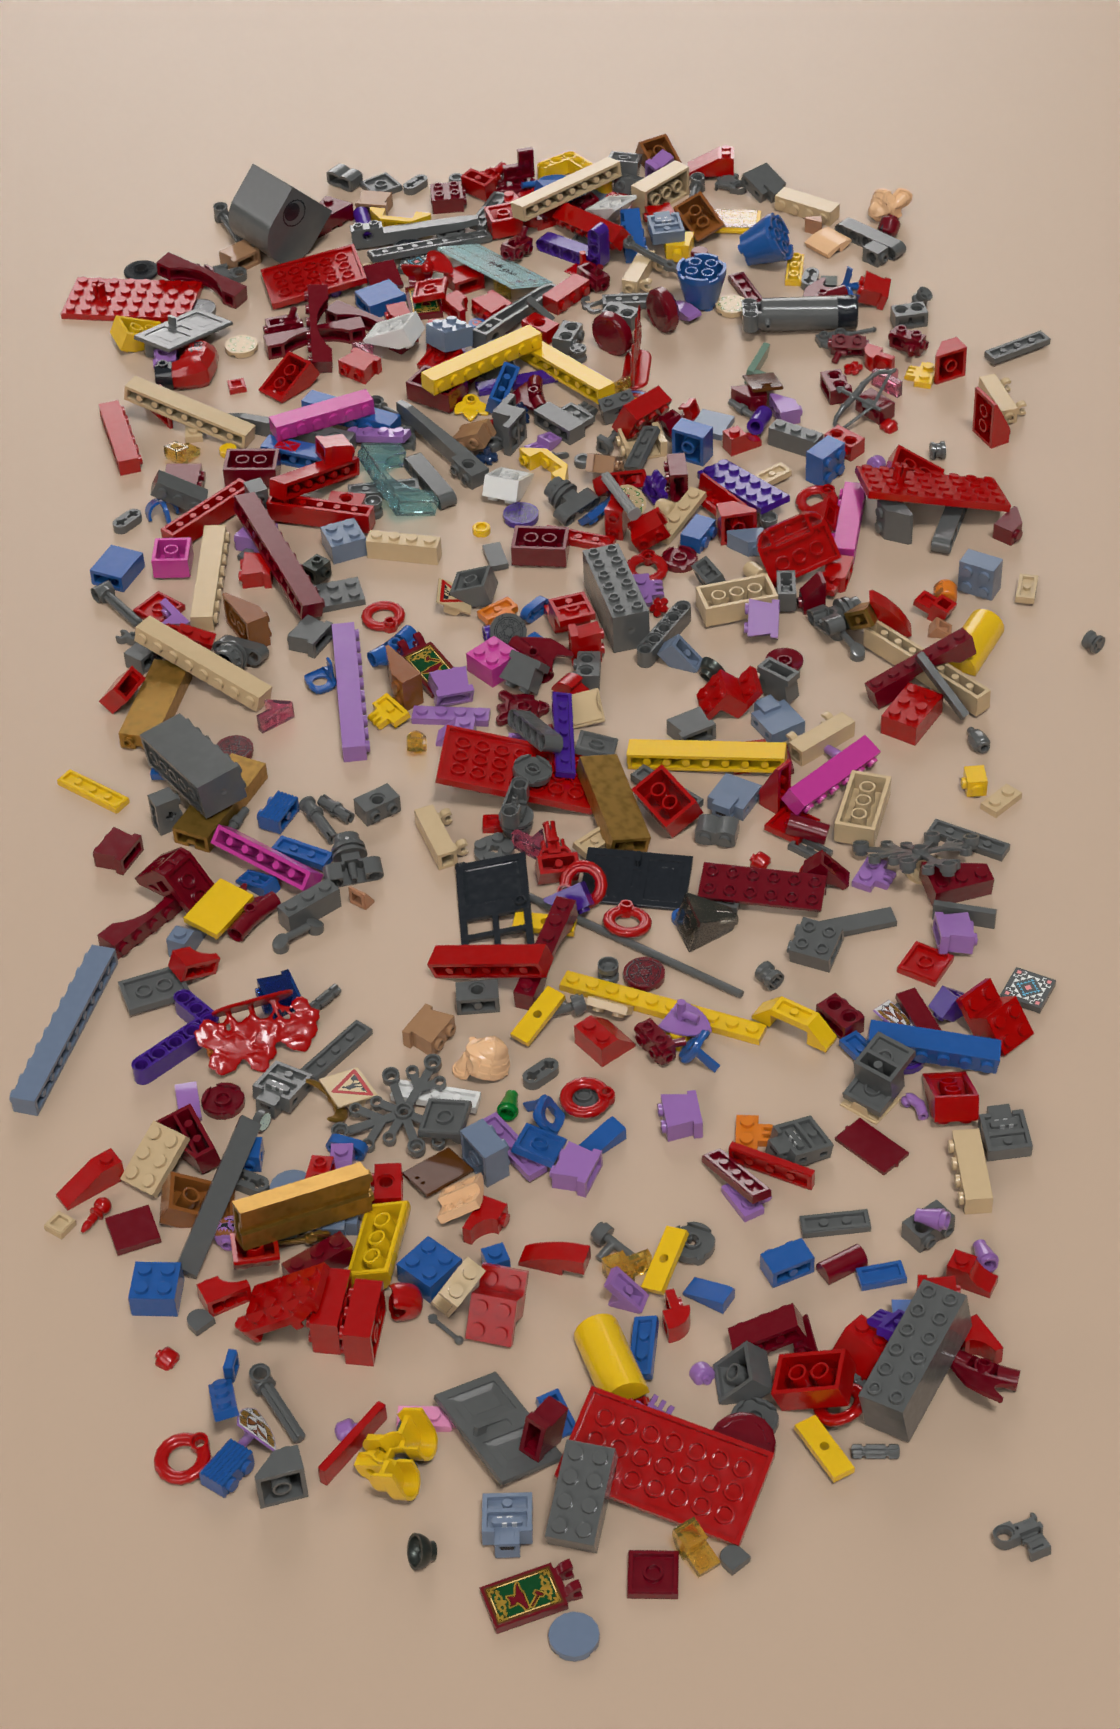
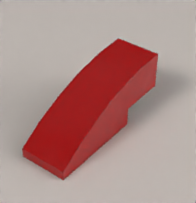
(890, 613)
(556, 1257)

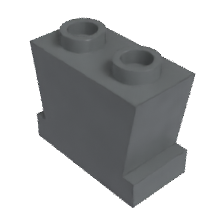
(310, 636)
(524, 672)
(778, 680)
(691, 726)

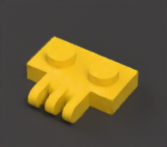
(921, 376)
(387, 712)

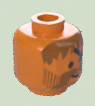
(947, 588)

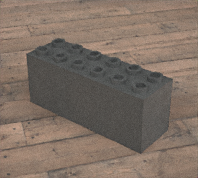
(615, 597)
(193, 765)
(915, 1360)

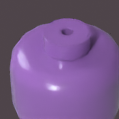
(876, 461)
(702, 1373)
(343, 1428)

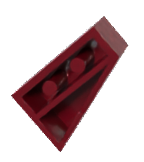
(340, 213)
(969, 882)
(200, 1149)

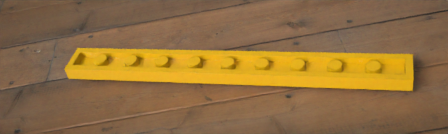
(660, 1006)

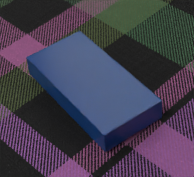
(881, 1275)

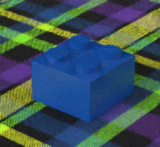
(693, 440)
(825, 461)
(428, 1267)
(156, 1289)

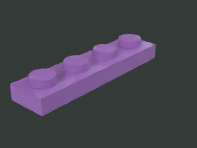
(381, 435)
(442, 715)
(526, 1167)

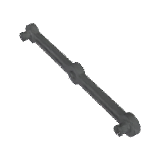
(668, 265)

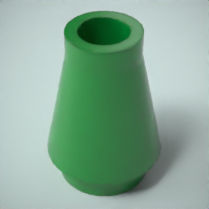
(508, 1106)

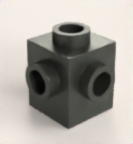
(318, 569)

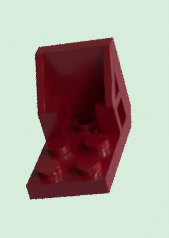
(176, 874)

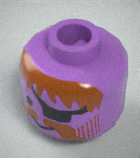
(223, 1231)

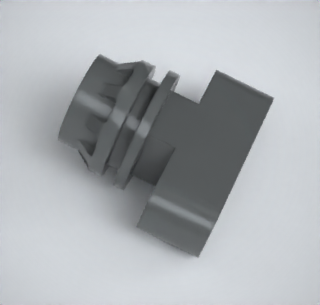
(567, 501)
(832, 619)
(240, 651)
(514, 810)
(351, 862)

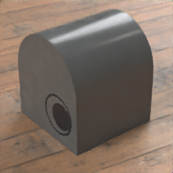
(276, 216)

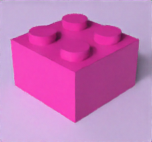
(172, 557)
(489, 660)

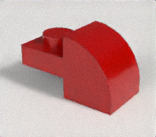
(876, 359)
(934, 606)
(570, 683)
(676, 1317)

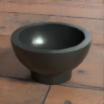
(709, 668)
(420, 1551)

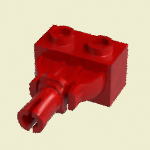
(482, 183)
(553, 857)

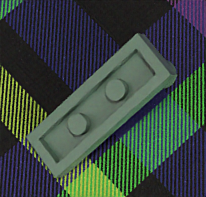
(759, 360)

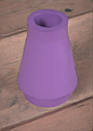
(935, 1218)
(985, 1255)

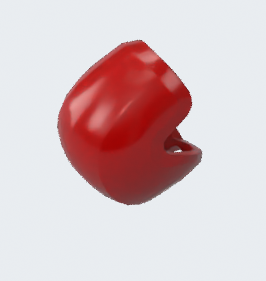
(407, 1301)

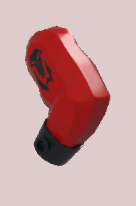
(192, 370)

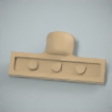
(680, 512)

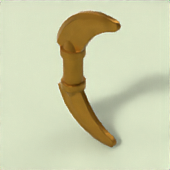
(340, 1114)
(309, 1238)

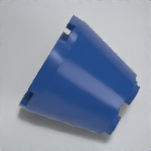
(766, 241)
(701, 279)

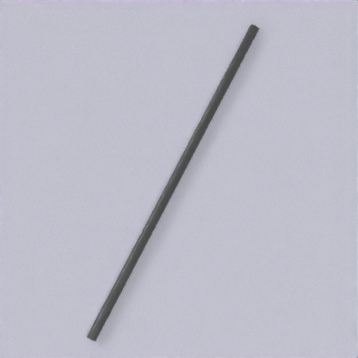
(649, 952)

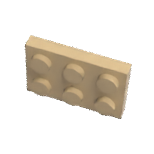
(155, 1159)

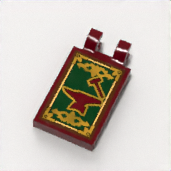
(427, 309)
(424, 658)
(530, 1595)

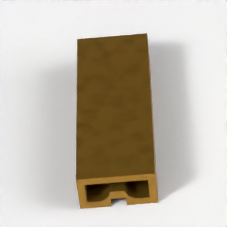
(155, 701)
(613, 803)
(199, 831)
(302, 1206)

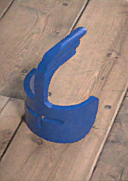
(149, 507)

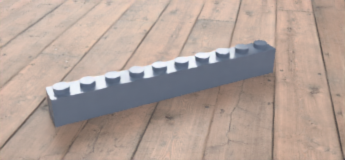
(63, 1031)

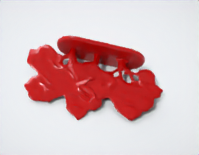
(637, 361)
(255, 1036)

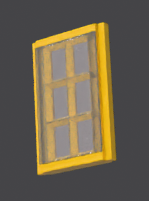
(737, 220)

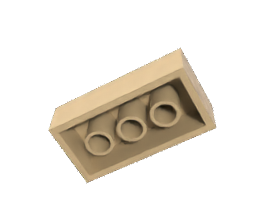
(662, 186)
(726, 600)
(862, 808)

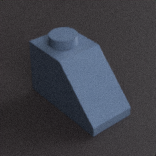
(744, 540)
(680, 654)
(184, 937)

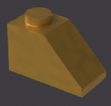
(861, 616)

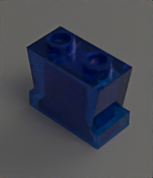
(274, 984)

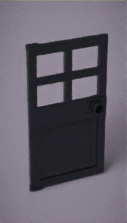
(494, 890)

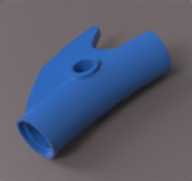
(378, 655)

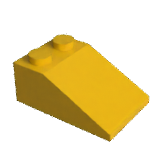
(124, 330)

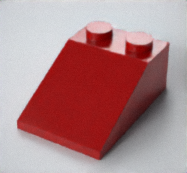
(714, 163)
(289, 378)
(989, 421)
(913, 460)
(951, 1097)

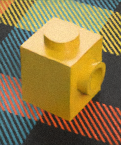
(974, 781)

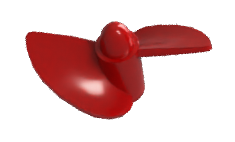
(434, 261)

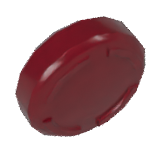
(662, 309)
(612, 333)
(748, 1429)

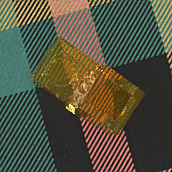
(180, 453)
(631, 1265)
(693, 1547)

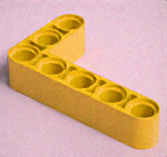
(567, 163)

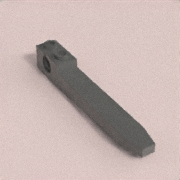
(390, 234)
(505, 319)
(263, 428)
(463, 462)

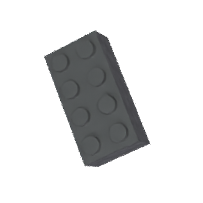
(581, 1496)

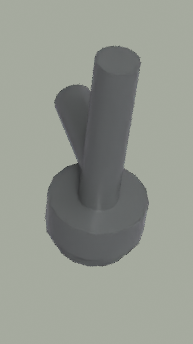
(577, 1004)
(603, 1234)

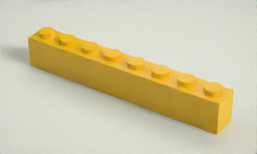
(481, 359)
(570, 372)
(706, 755)

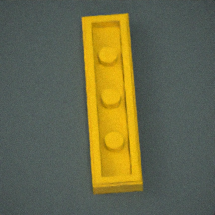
(93, 791)

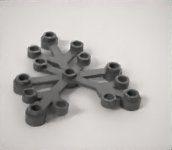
(908, 854)
(378, 1121)

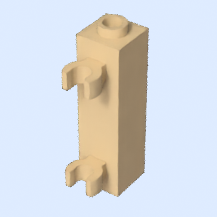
(637, 274)
(999, 394)
(811, 745)
(436, 836)

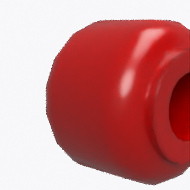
(889, 426)
(760, 860)
(166, 1358)

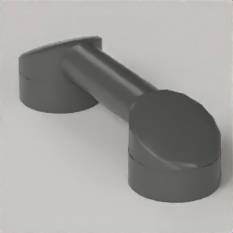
(857, 650)
(281, 941)

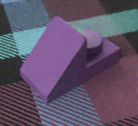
(172, 614)
(625, 1292)

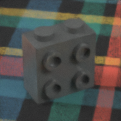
(815, 944)

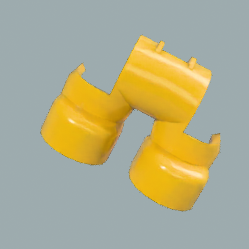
(401, 1476)

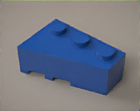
(631, 221)

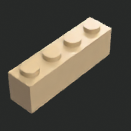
(806, 205)
(404, 547)
(971, 1171)

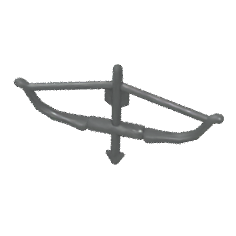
(866, 403)

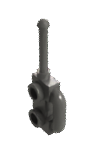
(822, 338)

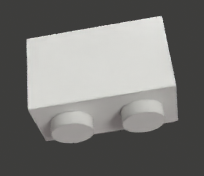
(610, 206)
(396, 332)
(506, 484)

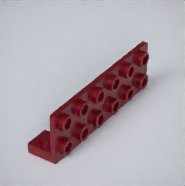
(763, 887)

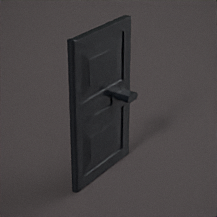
(641, 877)

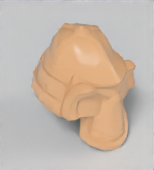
(885, 203)
(484, 1059)

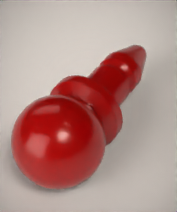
(101, 1207)

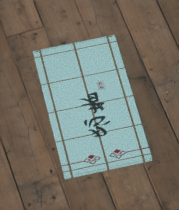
(494, 266)

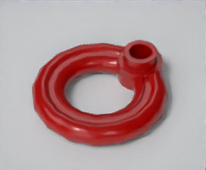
(824, 491)
(649, 558)
(390, 624)
(587, 867)
(626, 910)
(606, 1097)
(844, 1417)
(179, 1440)

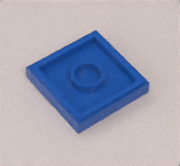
(539, 1145)

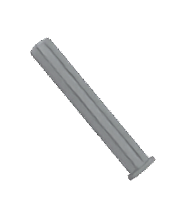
(633, 512)

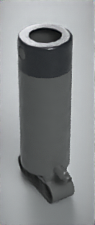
(800, 313)

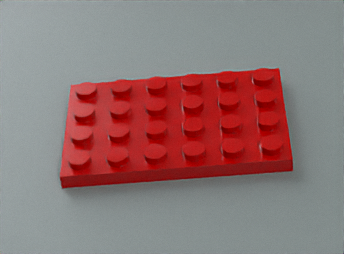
(335, 267)

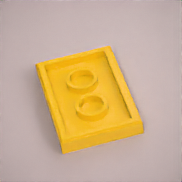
(218, 908)

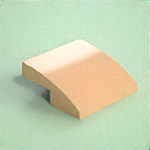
(827, 242)
(461, 1198)

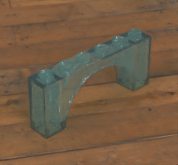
(402, 499)

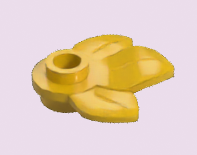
(470, 407)

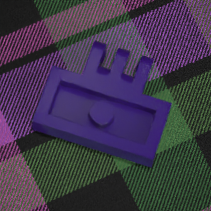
(654, 487)
(885, 1322)

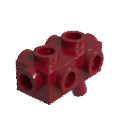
(517, 246)
(598, 278)
(283, 323)
(908, 341)
(846, 345)
(657, 1042)

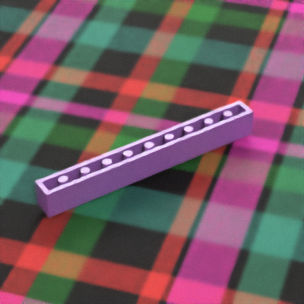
(350, 693)

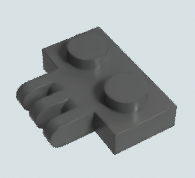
(582, 411)

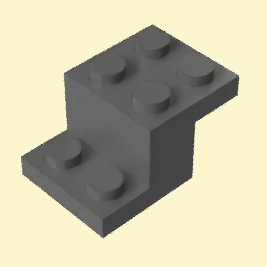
(510, 424)
(879, 1074)

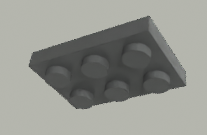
(341, 594)
(150, 990)

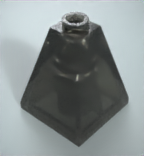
(703, 921)

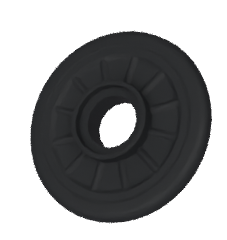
(141, 270)

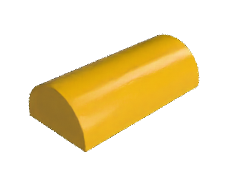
(986, 631)
(379, 1241)
(609, 1357)

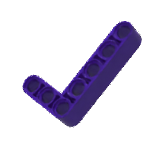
(567, 249)
(177, 1045)

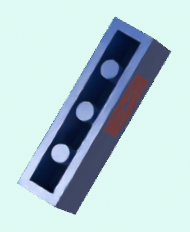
(293, 452)

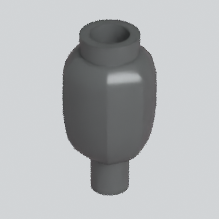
(978, 740)

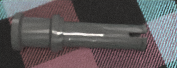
(315, 814)

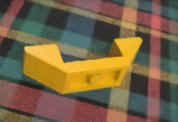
(380, 215)
(537, 457)
(818, 1031)

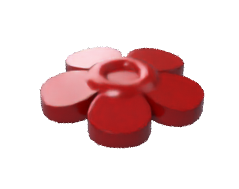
(853, 368)
(660, 606)

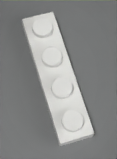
(448, 1093)

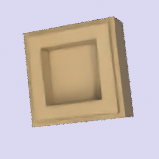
(60, 1224)

